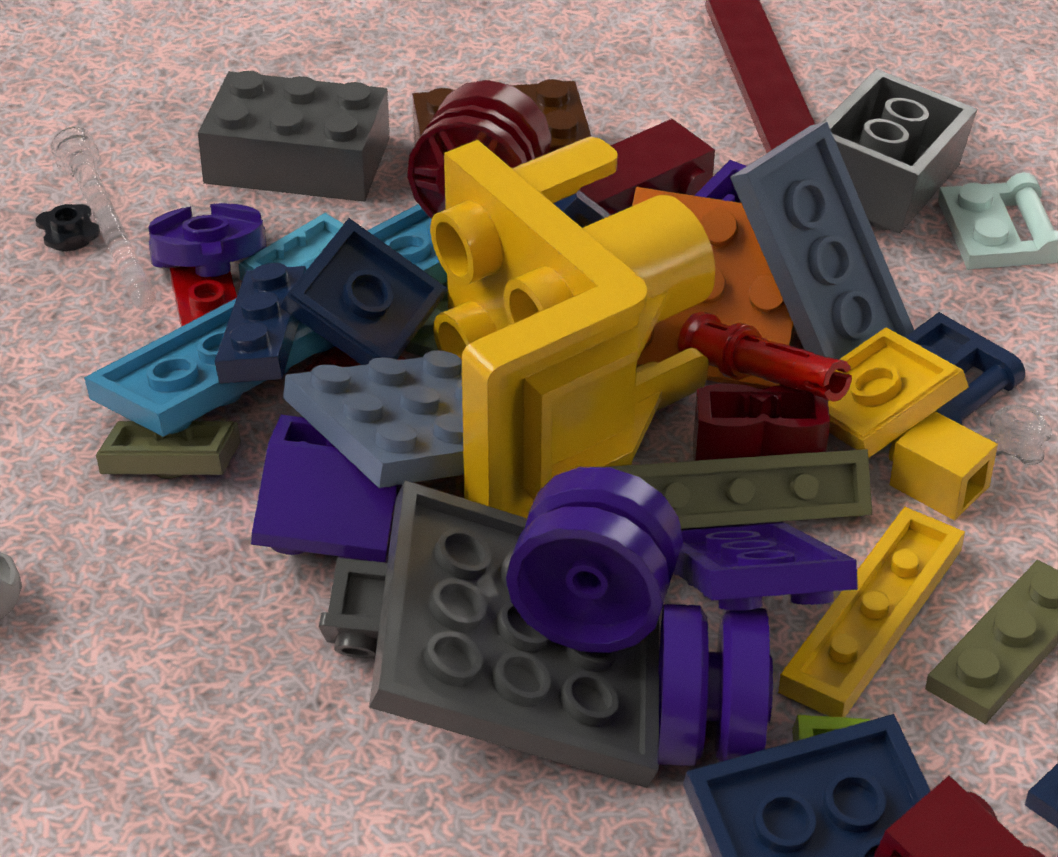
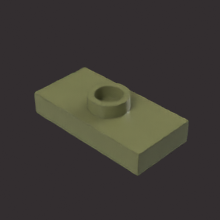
(197, 450)

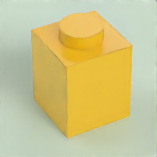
(942, 464)

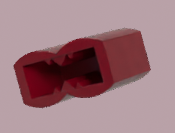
(757, 422)

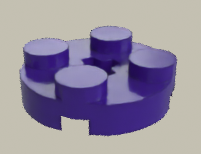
(206, 240)

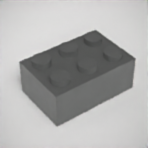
(295, 135)
(899, 145)

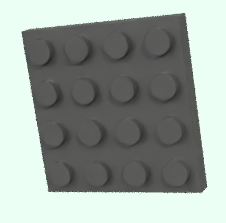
(471, 664)

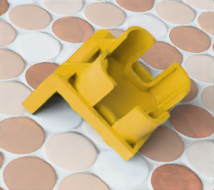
(559, 316)

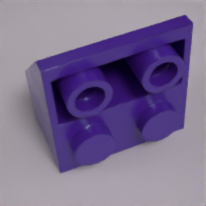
(319, 499)

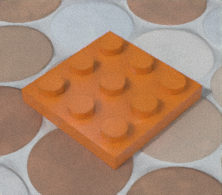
(742, 286)

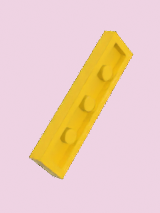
(868, 622)

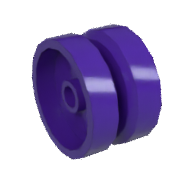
(595, 559)
(719, 686)

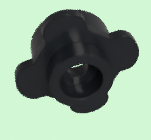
(68, 227)

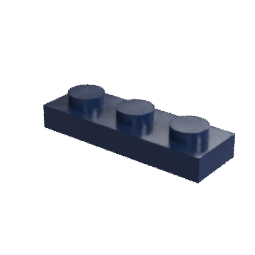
(258, 329)

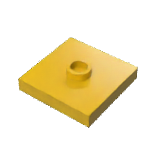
(891, 390)

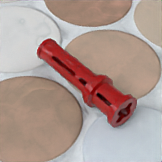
(743, 352)

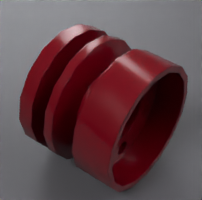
(481, 111)

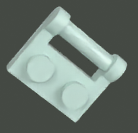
(985, 229)

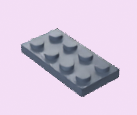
(820, 244)

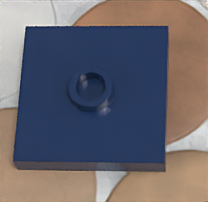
(364, 296)

